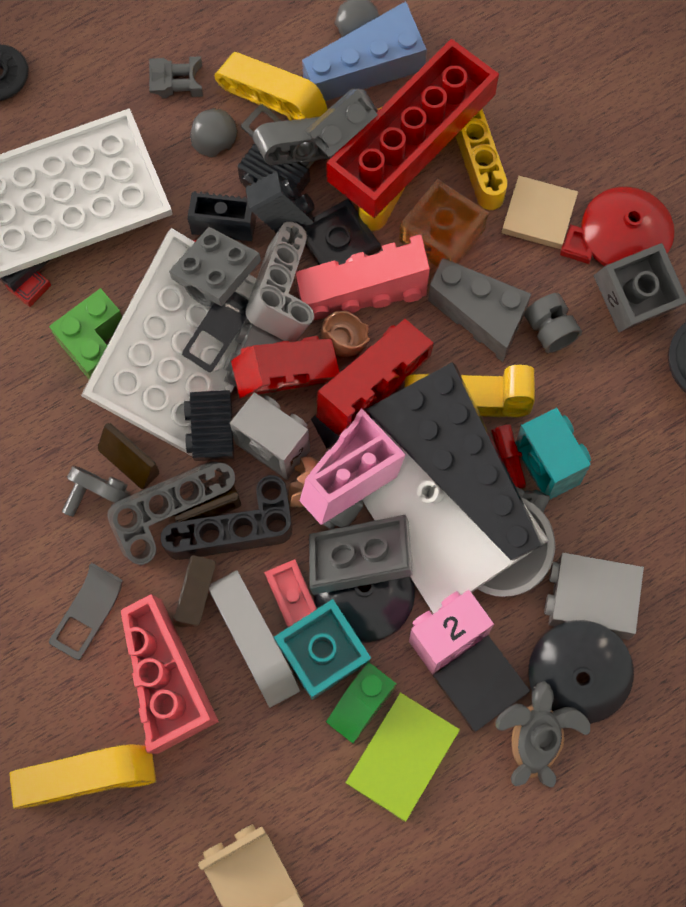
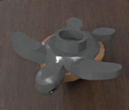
(539, 734)

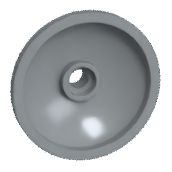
(530, 569)

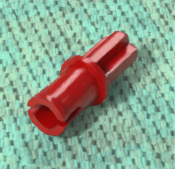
(509, 453)

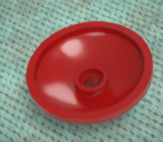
(612, 233)

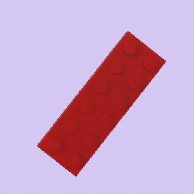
(412, 128)

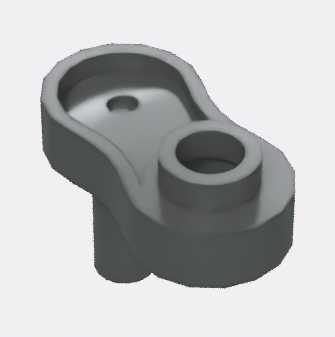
(111, 490)

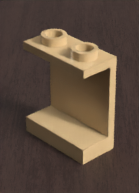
(249, 872)

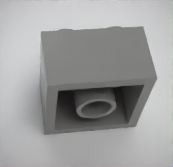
(271, 434)

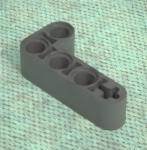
(288, 142)
(172, 504)

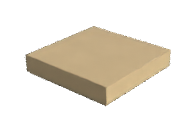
(539, 212)

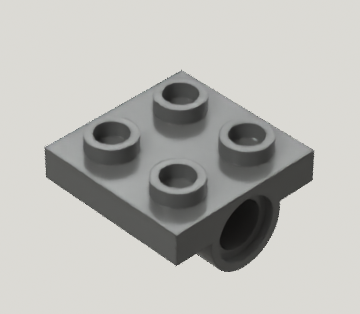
(214, 267)

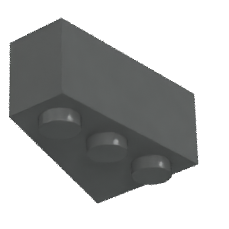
(479, 304)

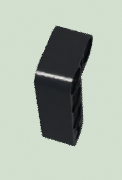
(227, 525)

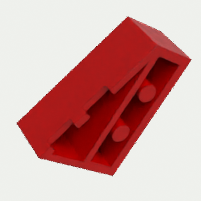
(284, 366)

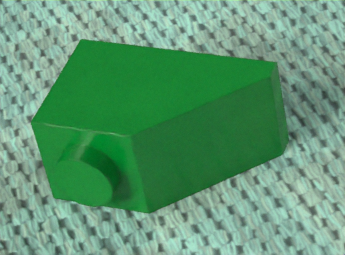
(361, 702)

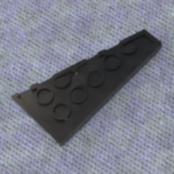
(450, 442)

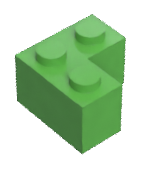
(86, 329)

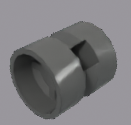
(551, 320)

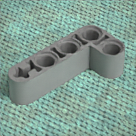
(270, 302)
(254, 639)

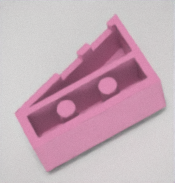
(352, 469)

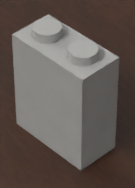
(595, 592)

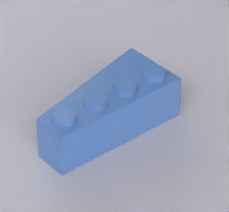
(369, 55)

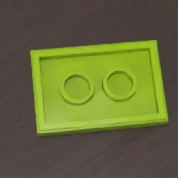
(402, 757)

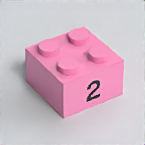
(450, 630)

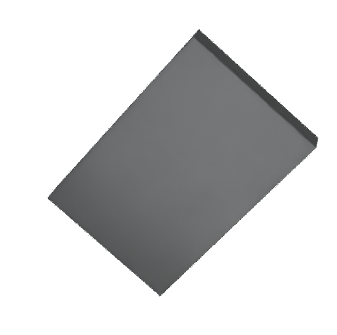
(359, 555)

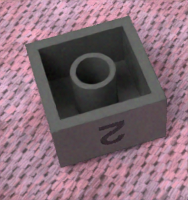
(640, 287)

